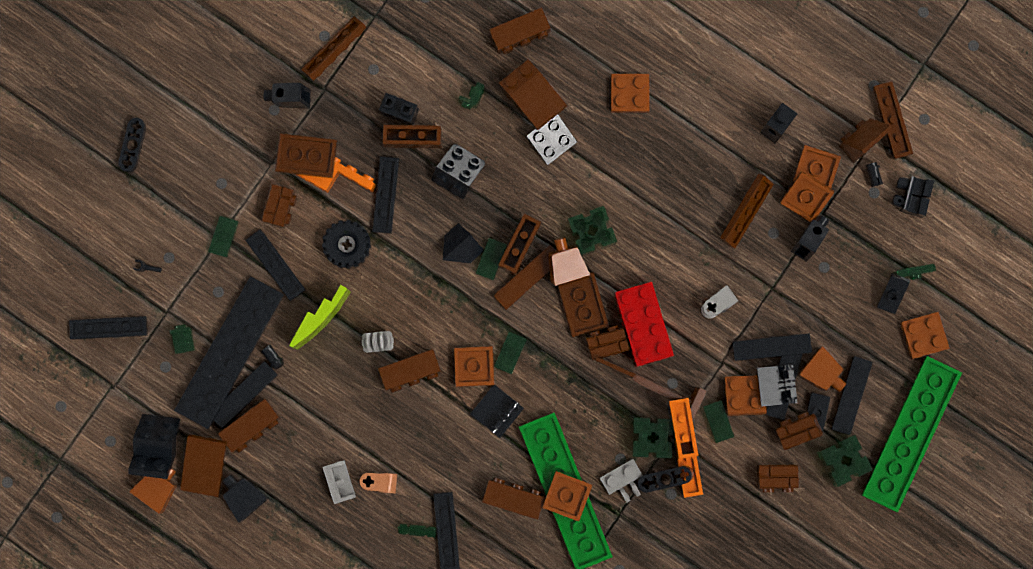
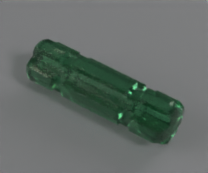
(417, 530)

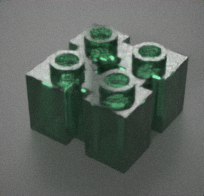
(597, 219)
(661, 446)
(841, 472)

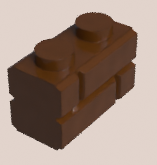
(278, 206)
(607, 343)
(799, 431)
(777, 476)

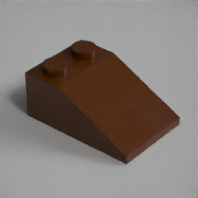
(532, 94)
(864, 138)

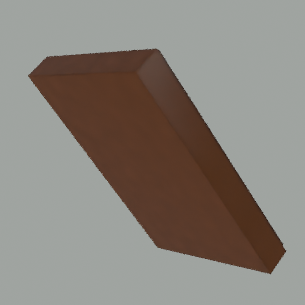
(306, 155)
(583, 305)
(203, 465)

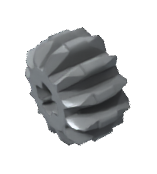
(377, 341)

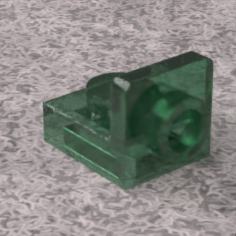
(475, 94)
(182, 339)

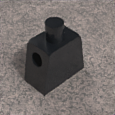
(289, 95)
(779, 123)
(811, 238)
(243, 497)

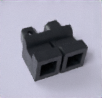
(399, 109)
(915, 197)

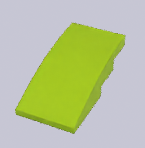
(315, 323)

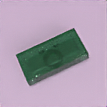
(223, 236)
(491, 258)
(916, 272)
(510, 353)
(718, 421)

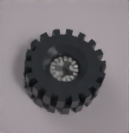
(339, 234)

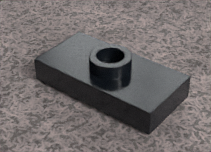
(893, 293)
(819, 406)

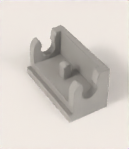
(339, 482)

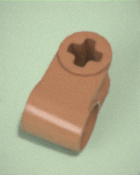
(382, 482)

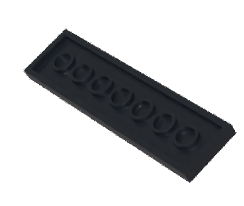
(229, 352)

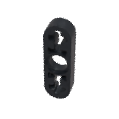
(124, 157)
(653, 487)

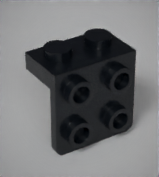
(458, 170)

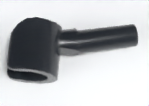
(147, 267)

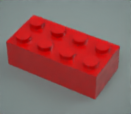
(643, 324)

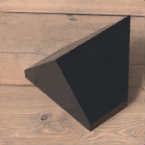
(460, 246)

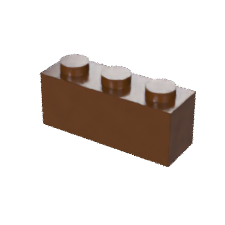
(520, 31)
(412, 136)
(519, 244)
(410, 371)
(250, 426)
(513, 498)

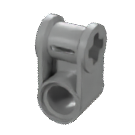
(721, 301)

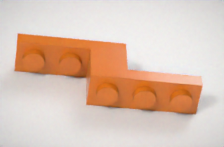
(349, 172)
(686, 445)

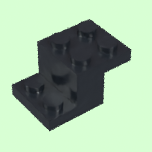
(154, 446)

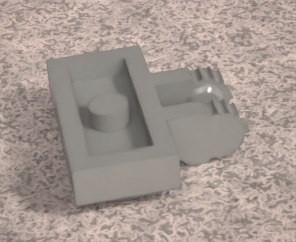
(621, 477)

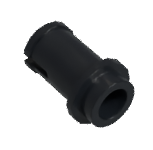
(874, 174)
(273, 358)

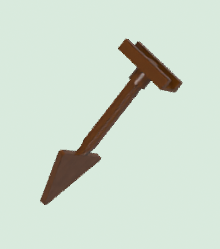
(695, 399)

